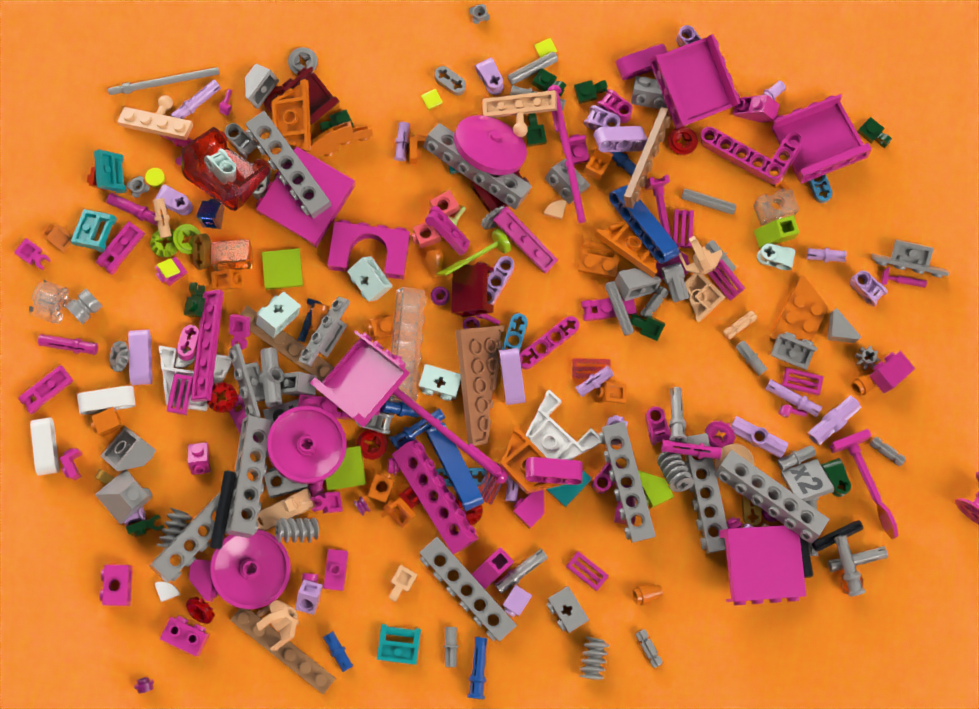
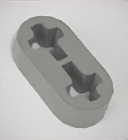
(453, 77)

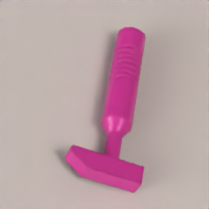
(903, 280)

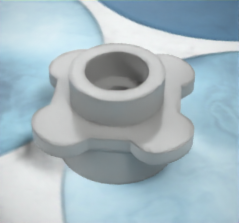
(479, 9)
(139, 181)

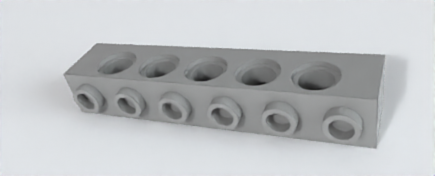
(263, 124)
(507, 188)
(619, 432)
(771, 497)
(714, 502)
(236, 524)
(437, 548)
(162, 565)

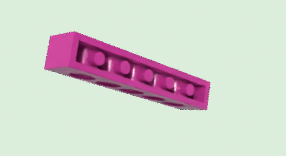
(426, 491)

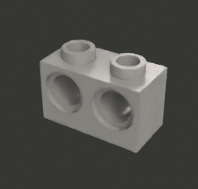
(286, 486)

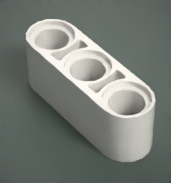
(101, 400)
(44, 446)

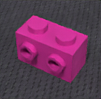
(184, 635)

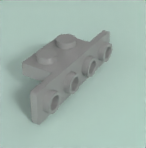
(911, 256)
(327, 333)
(248, 380)

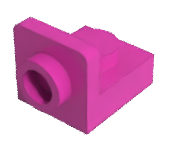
(578, 149)
(172, 279)

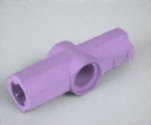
(834, 420)
(769, 443)

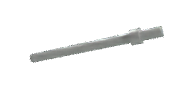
(127, 88)

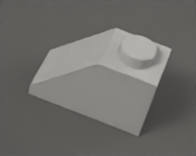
(259, 84)
(635, 283)
(297, 383)

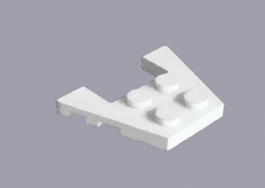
(168, 359)
(552, 438)

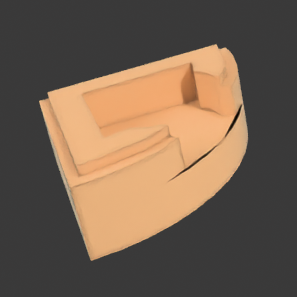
(556, 209)

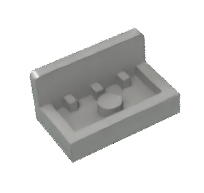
(647, 93)
(559, 180)
(793, 350)

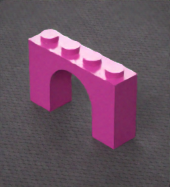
(347, 235)

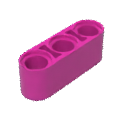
(638, 62)
(554, 471)

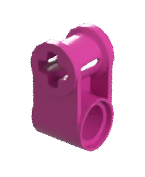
(614, 103)
(657, 427)
(604, 474)

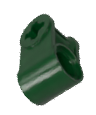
(837, 475)

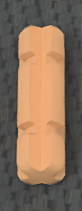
(740, 324)

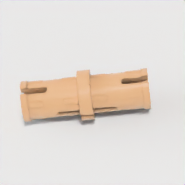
(164, 231)

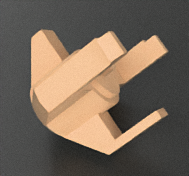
(703, 259)
(283, 620)

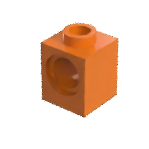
(106, 422)
(382, 497)

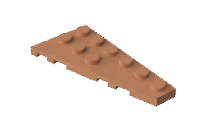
(478, 373)

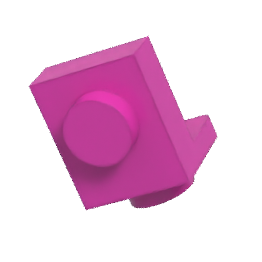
(199, 458)
(70, 468)

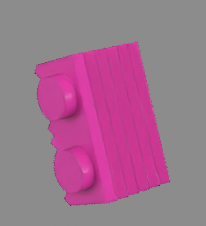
(892, 371)

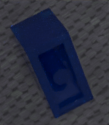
(210, 214)

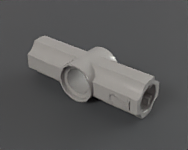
(271, 377)

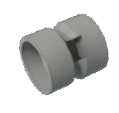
(84, 306)

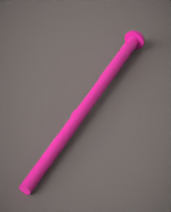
(560, 127)
(470, 449)

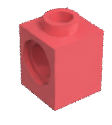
(448, 199)
(424, 242)

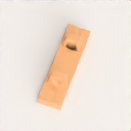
(286, 509)

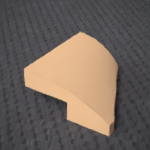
(702, 295)

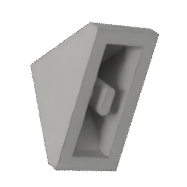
(840, 328)

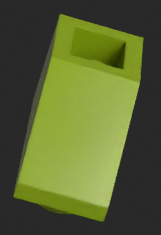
(777, 231)
(655, 489)

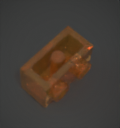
(232, 255)

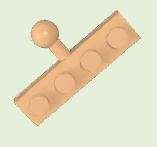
(520, 105)
(156, 122)

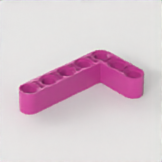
(752, 156)

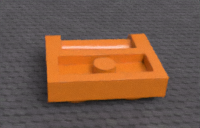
(598, 264)

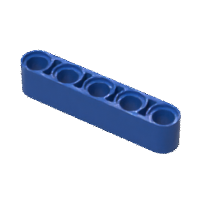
(645, 227)
(455, 469)

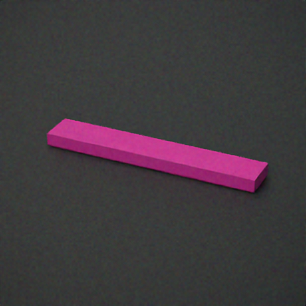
(207, 346)

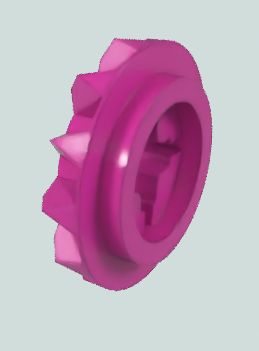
(718, 441)

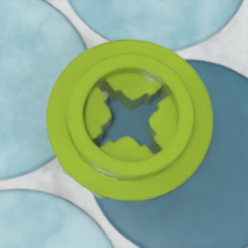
(187, 230)
(158, 247)

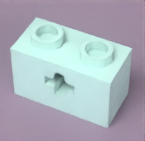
(369, 278)
(277, 314)
(434, 374)

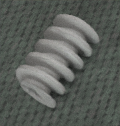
(675, 471)
(176, 526)
(296, 528)
(594, 658)

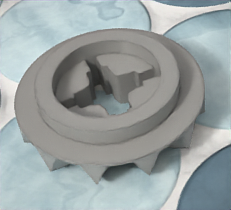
(305, 54)
(487, 222)
(119, 356)

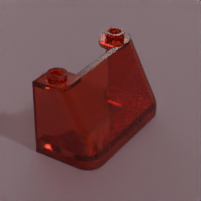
(231, 194)

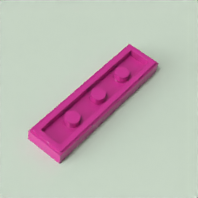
(525, 240)

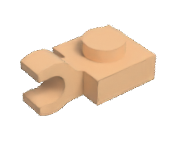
(402, 580)

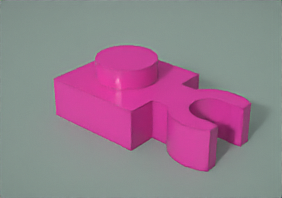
(30, 252)
(240, 328)
(328, 502)

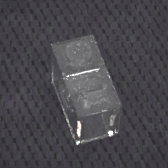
(765, 210)

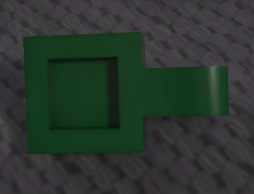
(545, 79)
(587, 91)
(336, 119)
(872, 130)
(536, 133)
(195, 304)
(649, 327)
(140, 528)

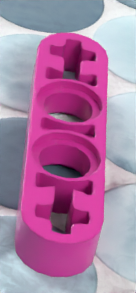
(546, 340)

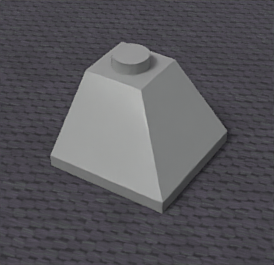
(128, 451)
(123, 496)

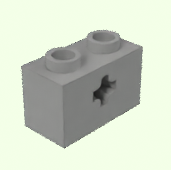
(577, 614)

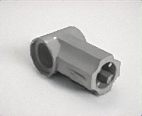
(674, 277)

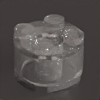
(49, 302)

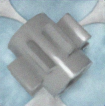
(868, 352)

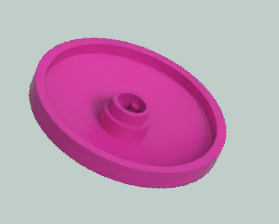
(489, 145)
(306, 444)
(250, 570)

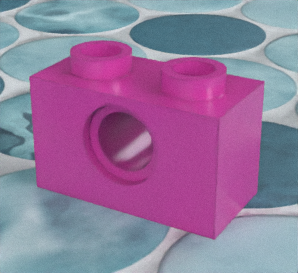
(122, 596)

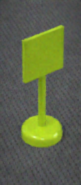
(500, 241)

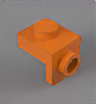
(598, 163)
(399, 512)

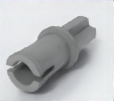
(713, 247)
(751, 358)
(796, 457)
(450, 646)

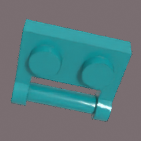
(109, 171)
(88, 227)
(398, 651)

